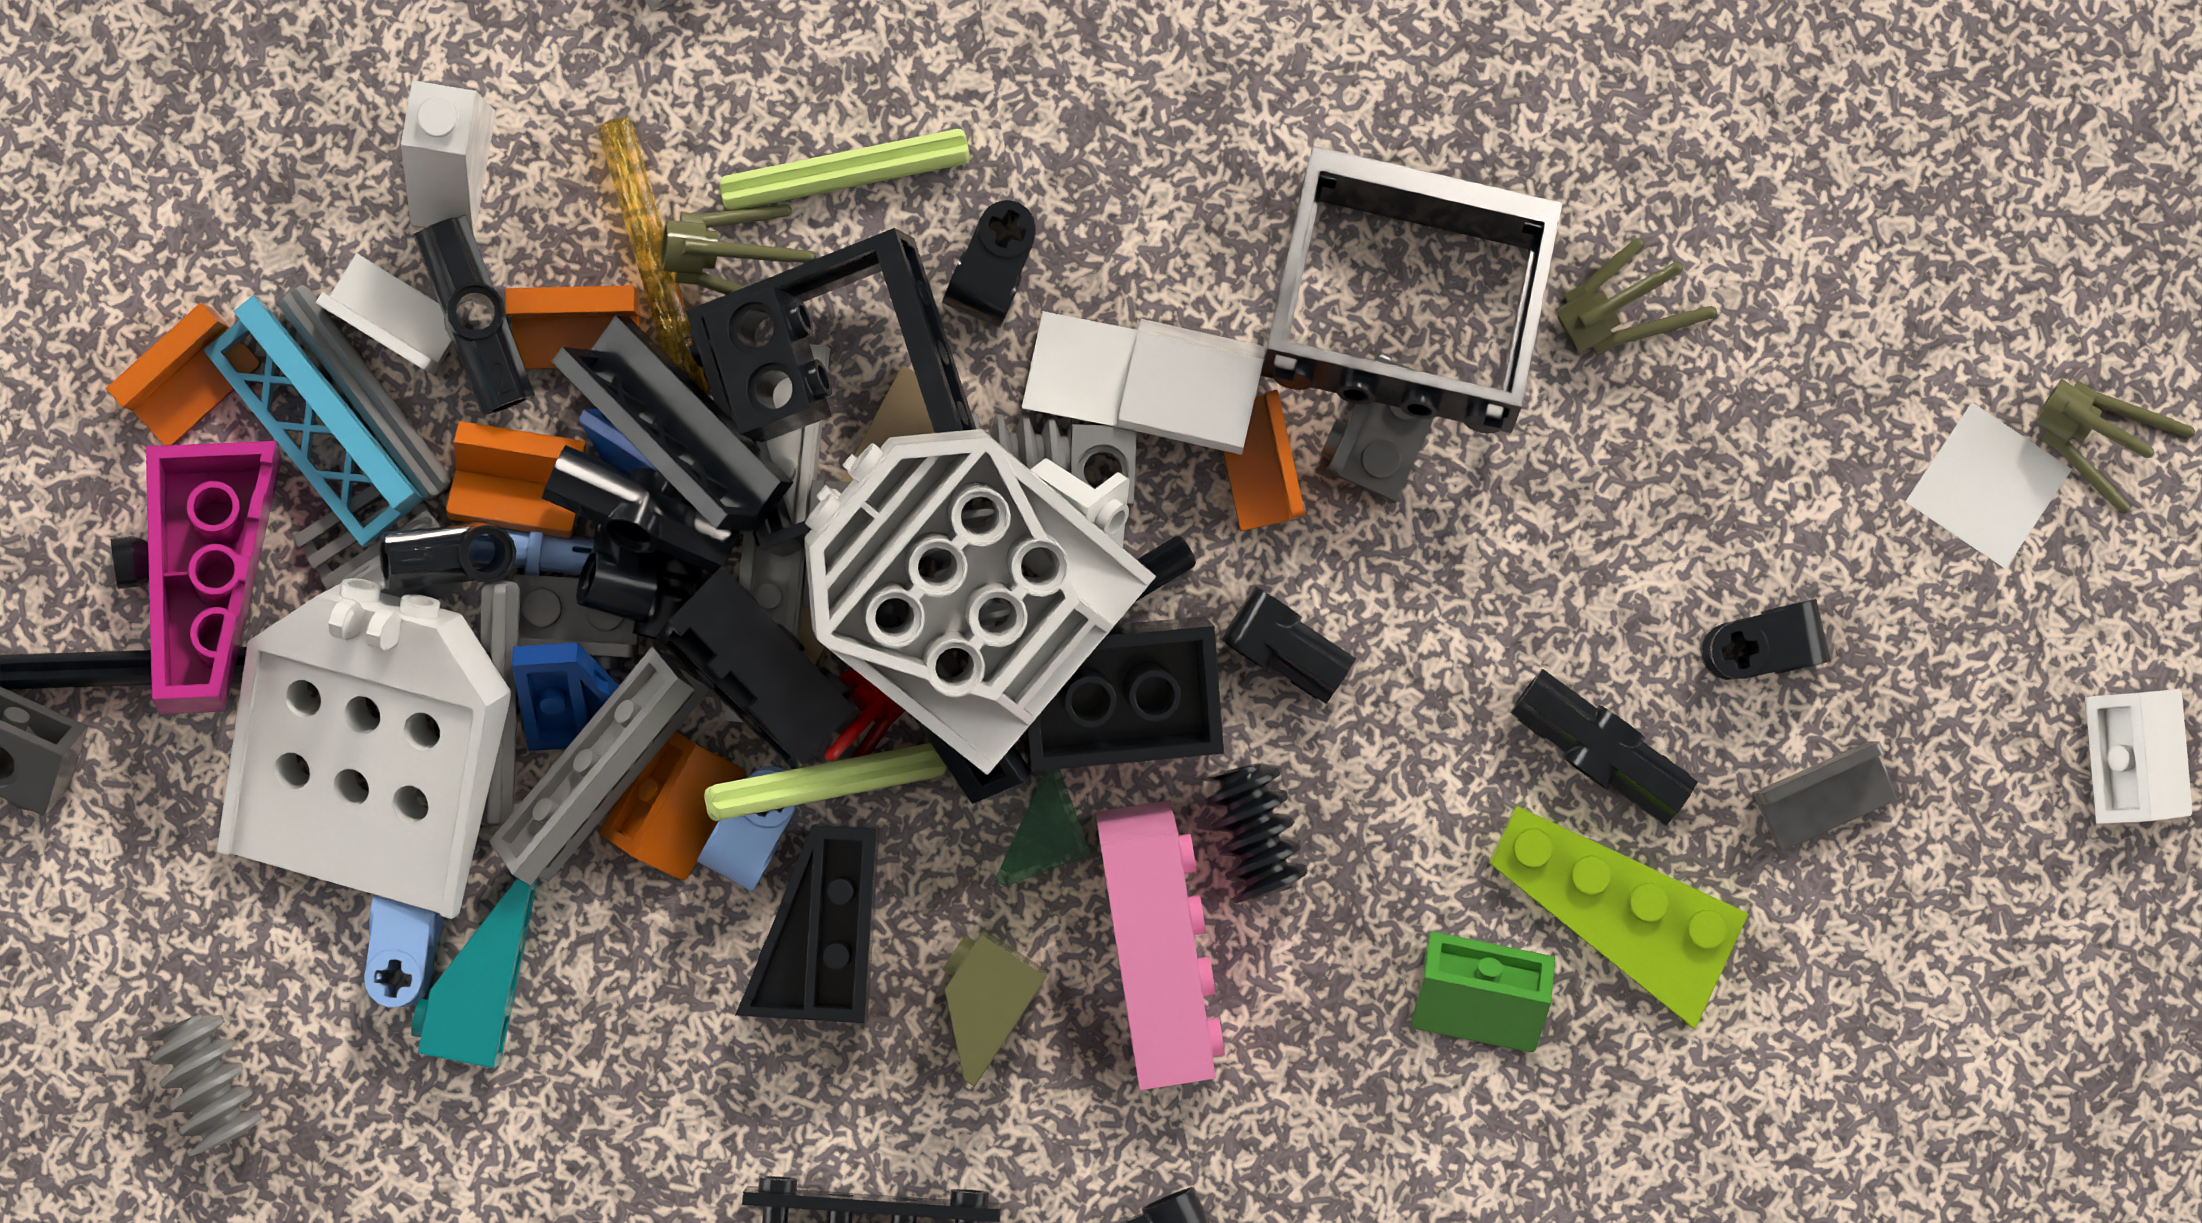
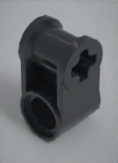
(991, 274)
(1775, 641)

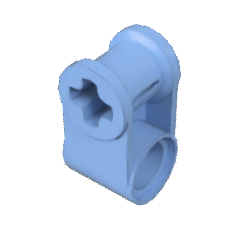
(746, 844)
(404, 935)

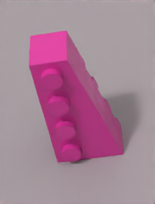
(203, 553)

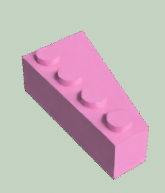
(1157, 945)

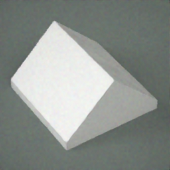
(1191, 386)

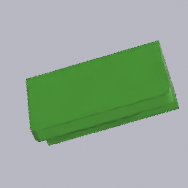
(1484, 992)

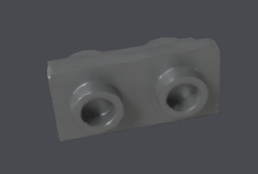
(1376, 445)
(553, 617)

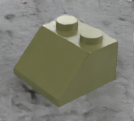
(987, 998)

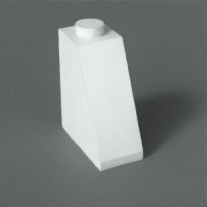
(445, 152)

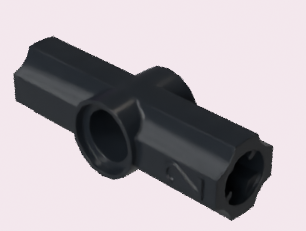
(460, 277)
(637, 510)
(1603, 747)

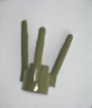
(690, 247)
(1590, 318)
(2073, 414)

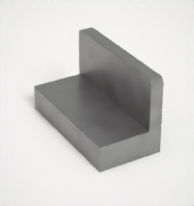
(1825, 795)

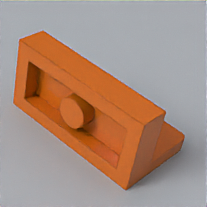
(564, 317)
(176, 380)
(1265, 474)
(504, 477)
(664, 809)

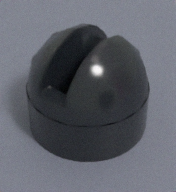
(130, 561)

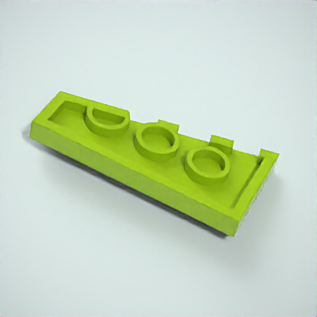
(1635, 916)

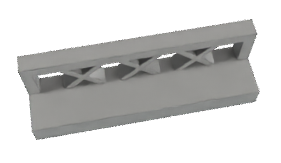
(598, 767)

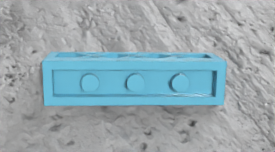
(328, 405)

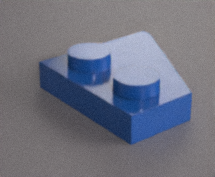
(558, 692)

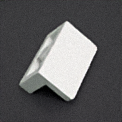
(391, 313)
(2138, 756)

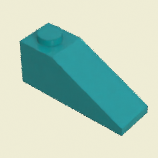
(475, 995)

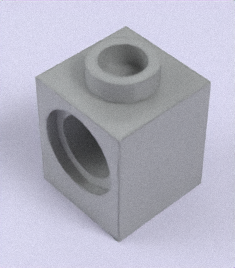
(1104, 440)

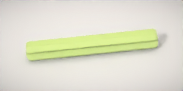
(844, 169)
(823, 781)

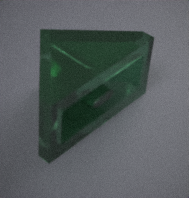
(1047, 835)

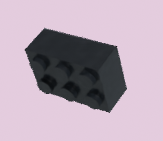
(1135, 699)

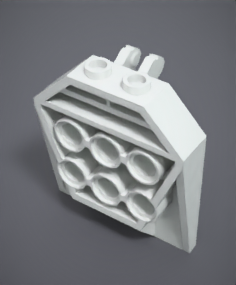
(911, 500)
(323, 824)

